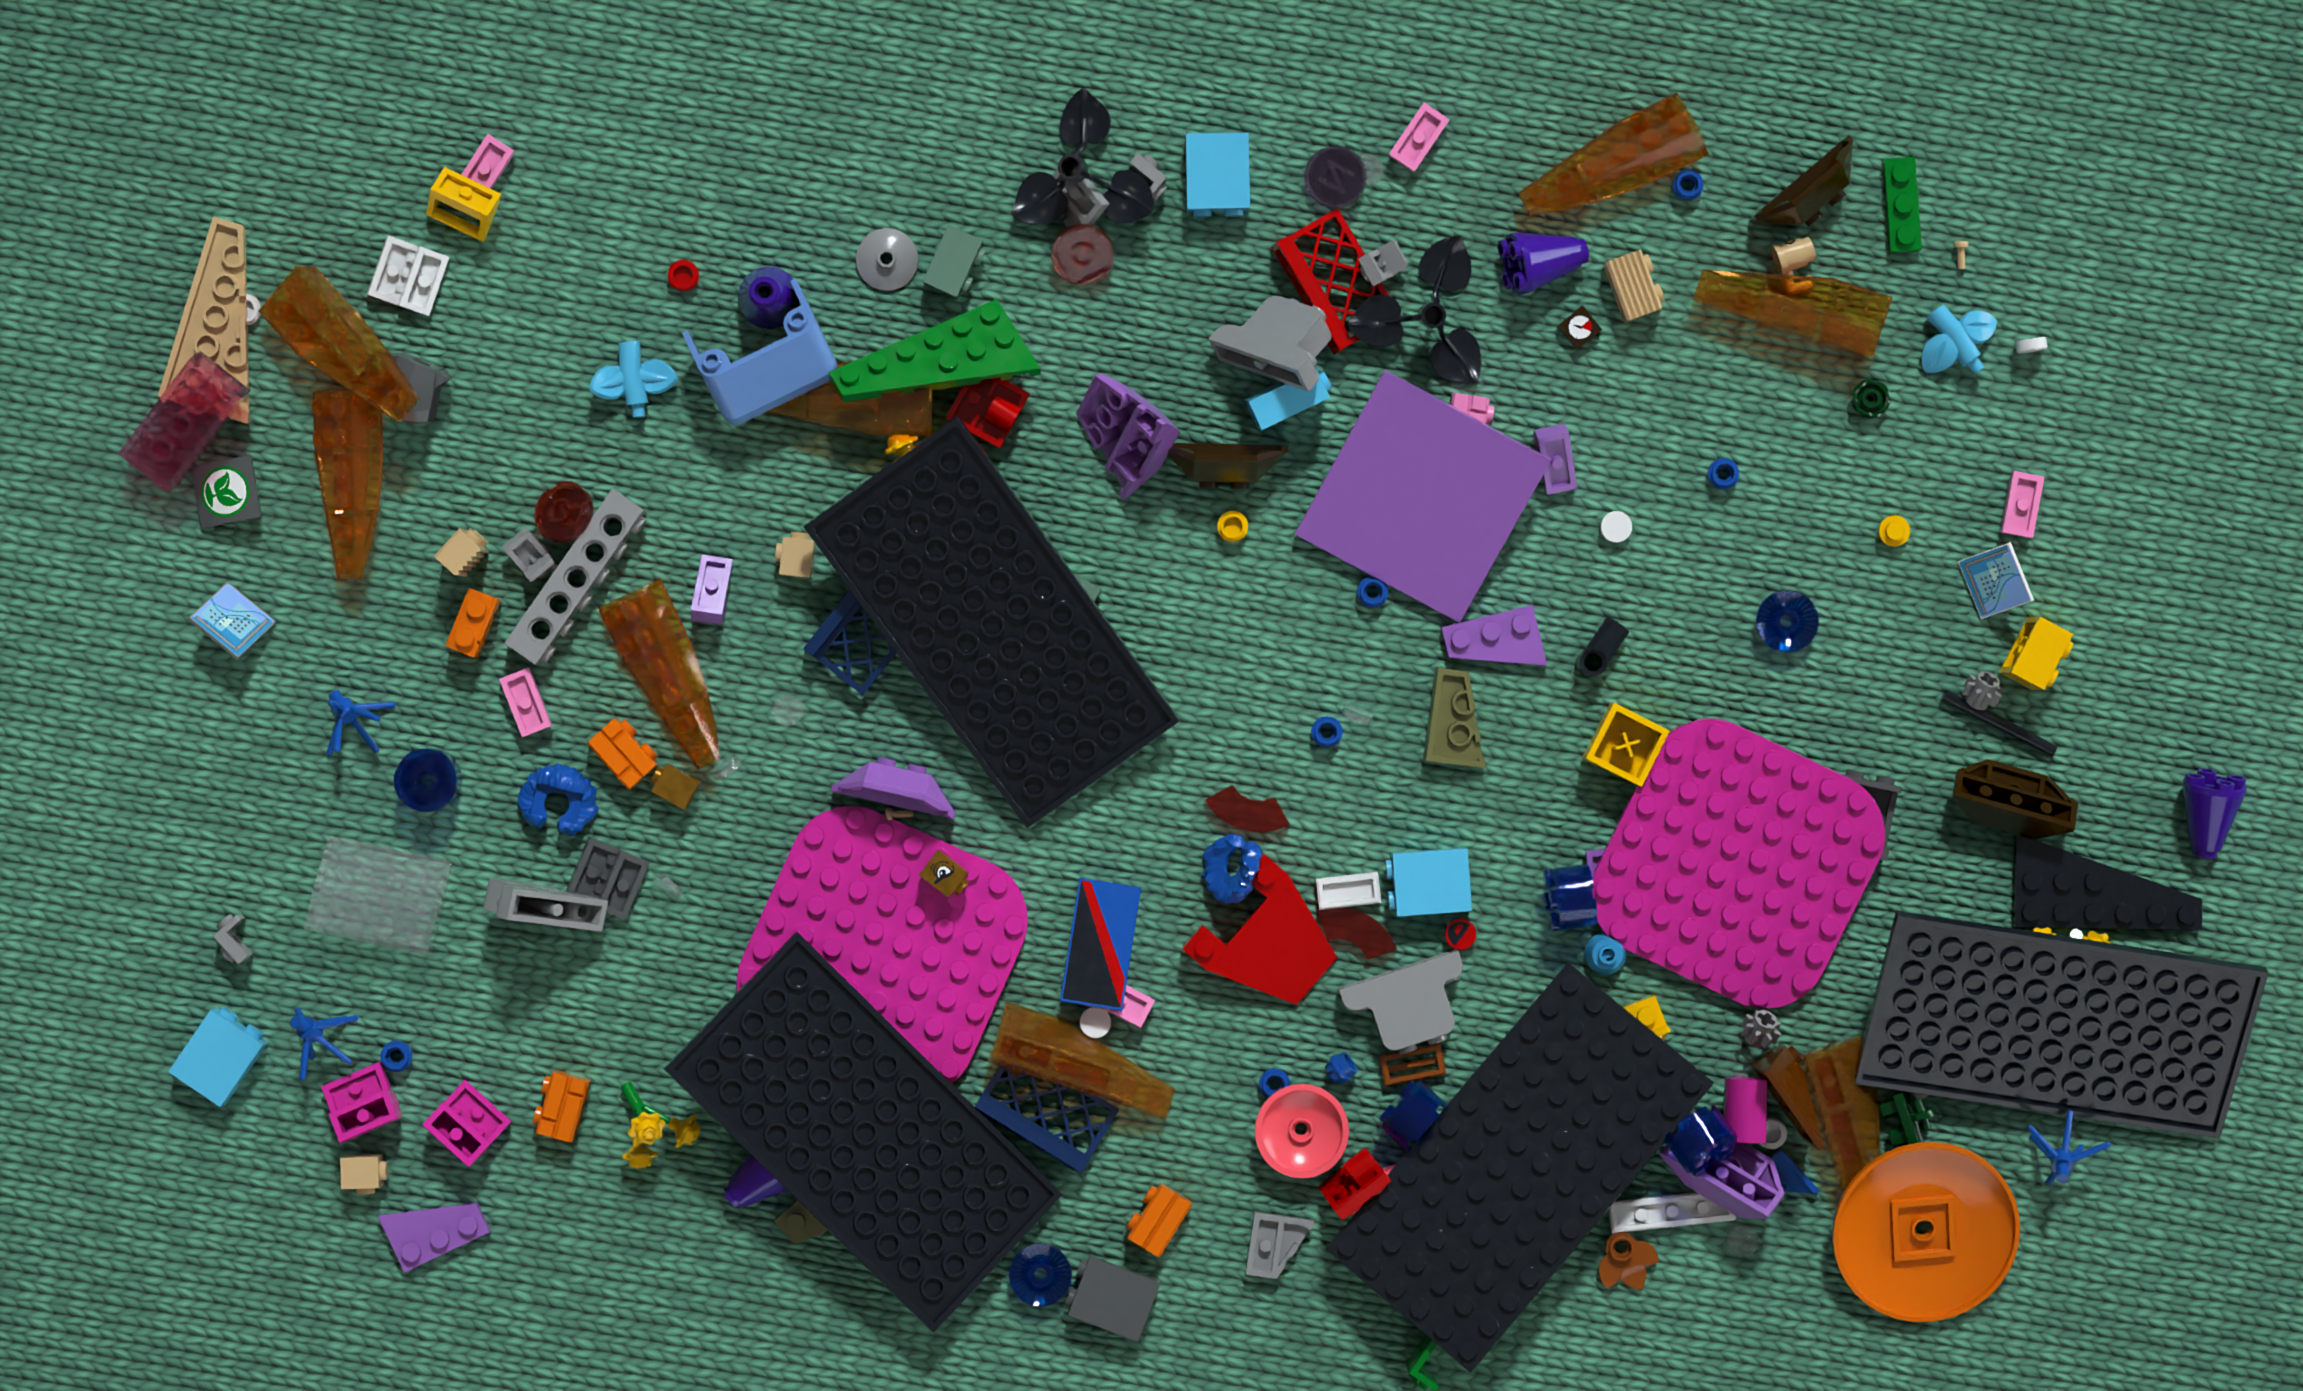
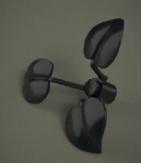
(1041, 197)
(1379, 316)

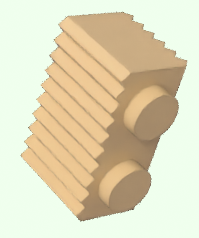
(1633, 285)
(462, 551)

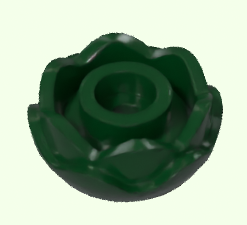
(1877, 391)

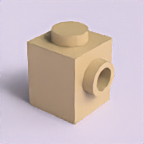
(796, 555)
(363, 1172)

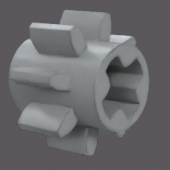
(1982, 690)
(1761, 1029)

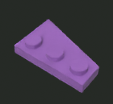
(1497, 637)
(428, 1233)

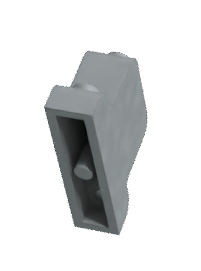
(1276, 342)
(544, 905)
(1408, 1001)

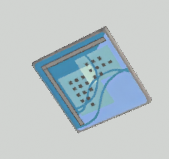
(232, 620)

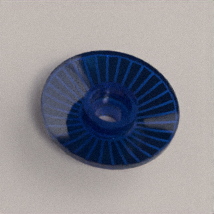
(1803, 621)
(1040, 1291)

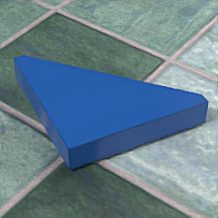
(1790, 1175)

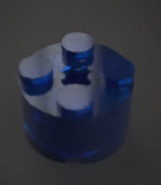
(437, 764)
(1570, 897)
(1412, 1114)
(1702, 1140)

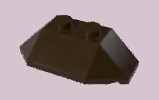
(1811, 191)
(1225, 462)
(2014, 800)

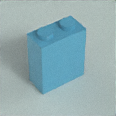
(1217, 174)
(1284, 401)
(1429, 882)
(219, 1055)

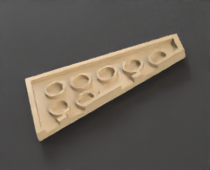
(217, 310)

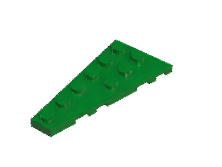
(945, 356)

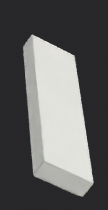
(1665, 1212)

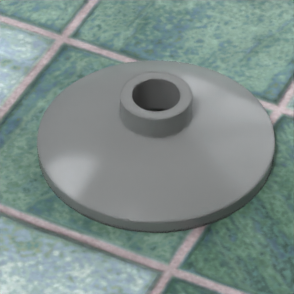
(892, 275)

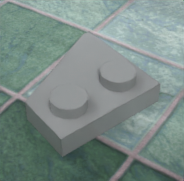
(1084, 202)
(1274, 1242)

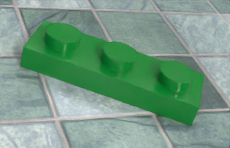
(1902, 204)

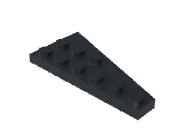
(2074, 892)

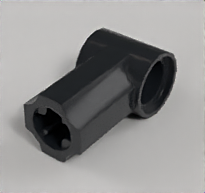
(1603, 646)

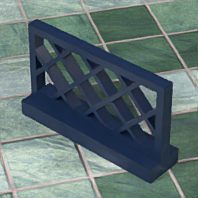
(829, 632)
(1038, 1135)

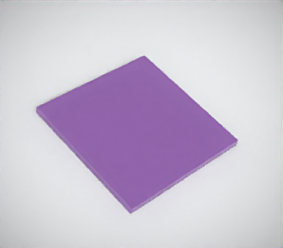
(1422, 496)

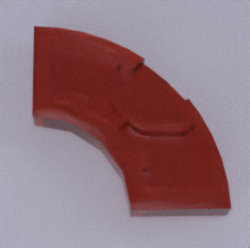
(1247, 813)
(1357, 928)

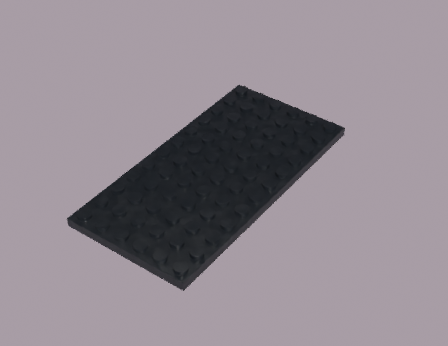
(991, 622)
(2059, 1024)
(863, 1131)
(1519, 1167)

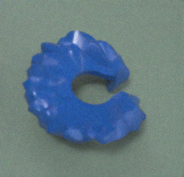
(558, 779)
(1218, 881)

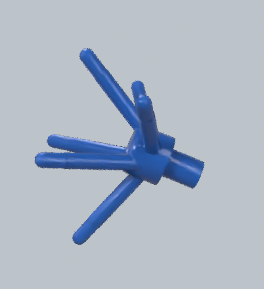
(347, 712)
(312, 1031)
(2062, 1158)

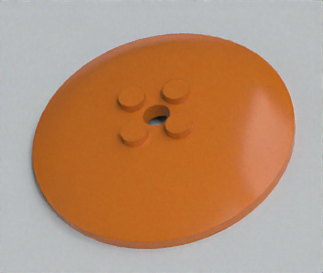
(1934, 1272)

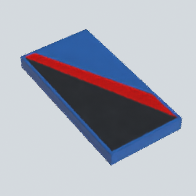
(1100, 944)

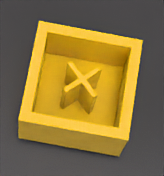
(2037, 653)
(1625, 744)

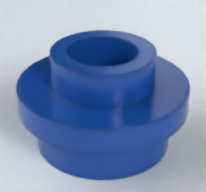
(1692, 176)
(1733, 473)
(1362, 592)
(1335, 737)
(386, 1056)
(1267, 1076)

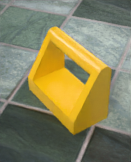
(466, 197)

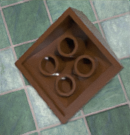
(1790, 1090)

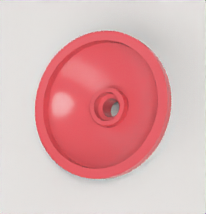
(1305, 1153)

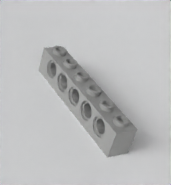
(523, 636)

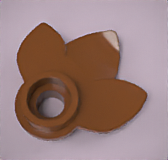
(1626, 1265)

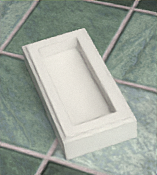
(1348, 890)

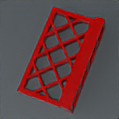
(1310, 288)

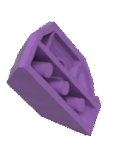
(897, 787)
(1742, 1184)

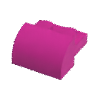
(361, 1102)
(1746, 1107)
(466, 1123)

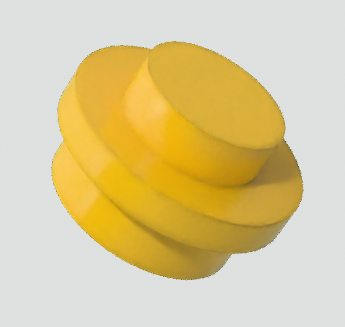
(1232, 526)
(1894, 530)

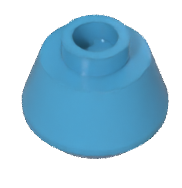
(1597, 958)

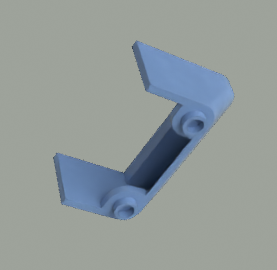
(771, 373)

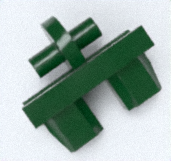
(1901, 1105)

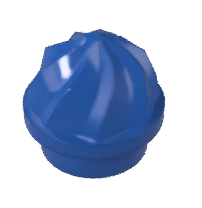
(1340, 1068)

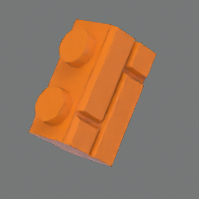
(473, 623)
(623, 753)
(561, 1106)
(1158, 1219)

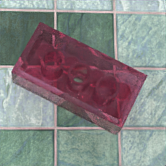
(168, 446)

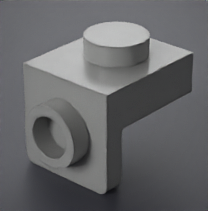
(1148, 169)
(1383, 263)
(529, 555)
(232, 946)

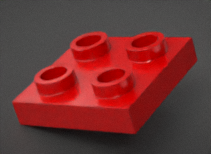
(989, 408)
(1354, 1184)

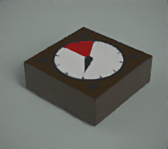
(1579, 327)

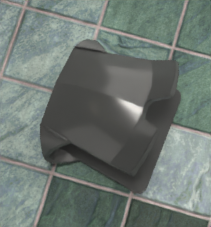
(426, 382)

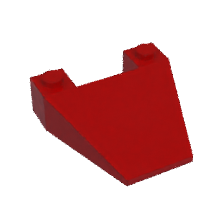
(1275, 948)

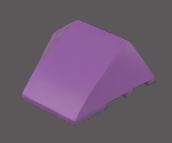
(1127, 430)

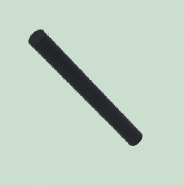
(2000, 724)

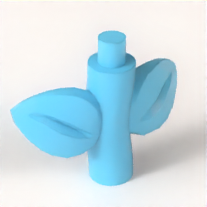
(1956, 339)
(633, 378)

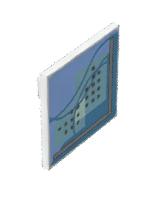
(1995, 580)

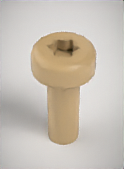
(1961, 253)
(897, 813)

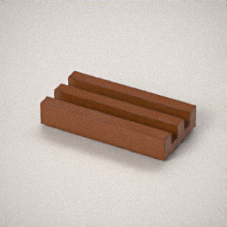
(1411, 1064)

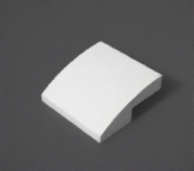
(407, 275)

